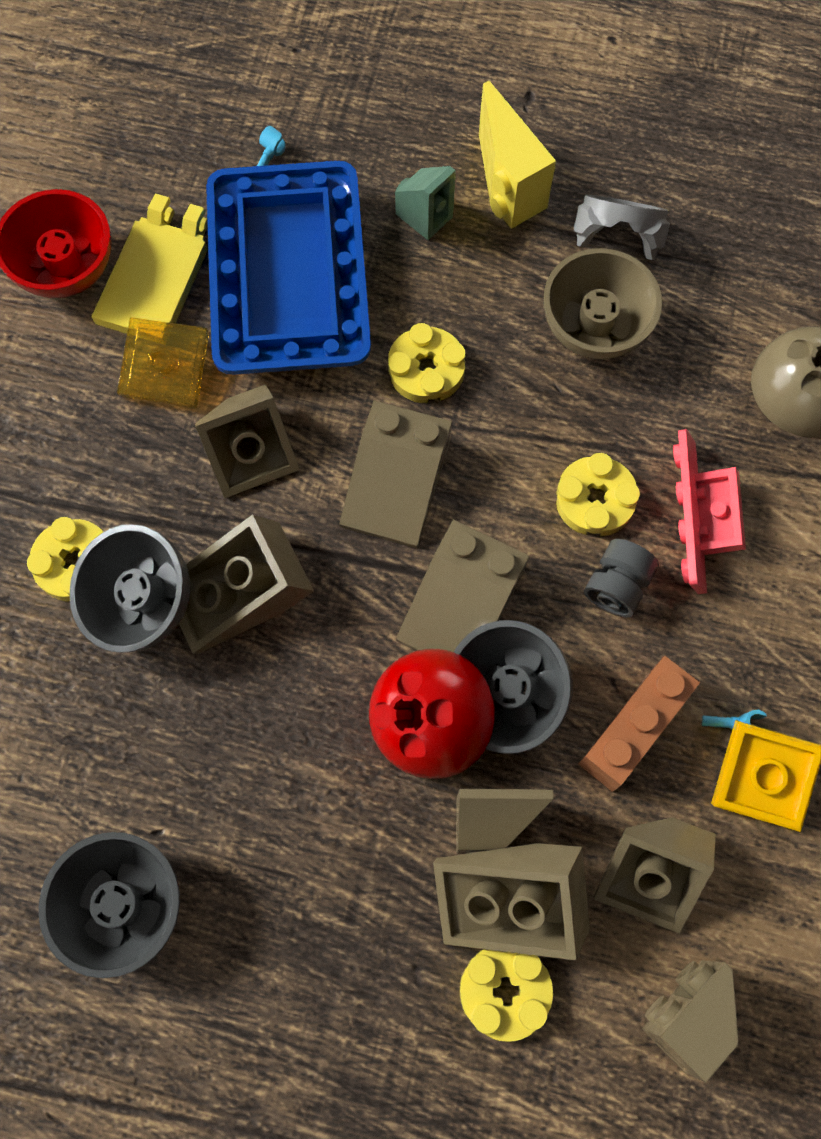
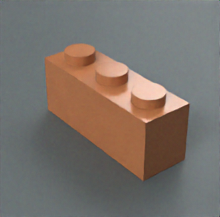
(638, 724)

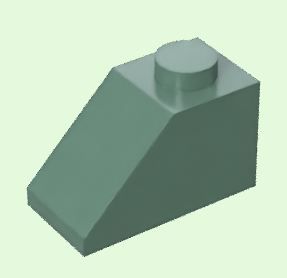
(427, 199)

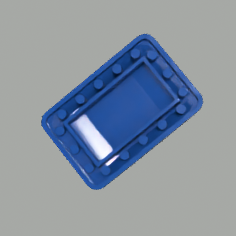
(286, 268)

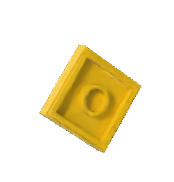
(767, 775)

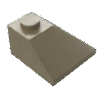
(246, 441)
(495, 816)
(659, 871)

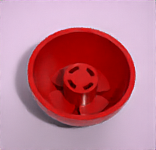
(54, 243)
(450, 713)

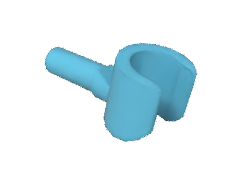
(274, 145)
(727, 722)

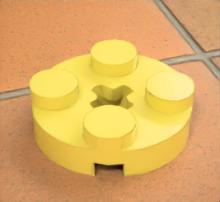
(420, 344)
(598, 473)
(50, 549)
(527, 1009)

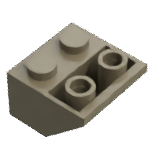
(698, 1019)

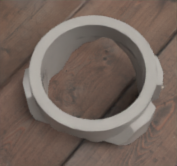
(606, 212)

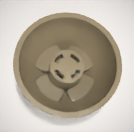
(602, 303)
(789, 381)

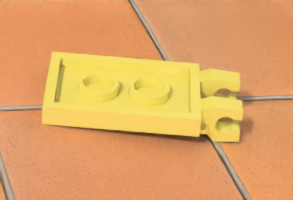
(154, 268)

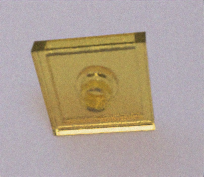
(163, 362)

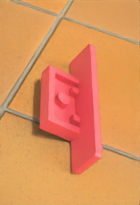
(711, 512)

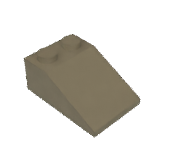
(395, 473)
(242, 583)
(462, 589)
(515, 900)

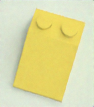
(514, 161)

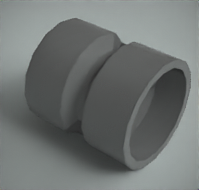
(624, 572)

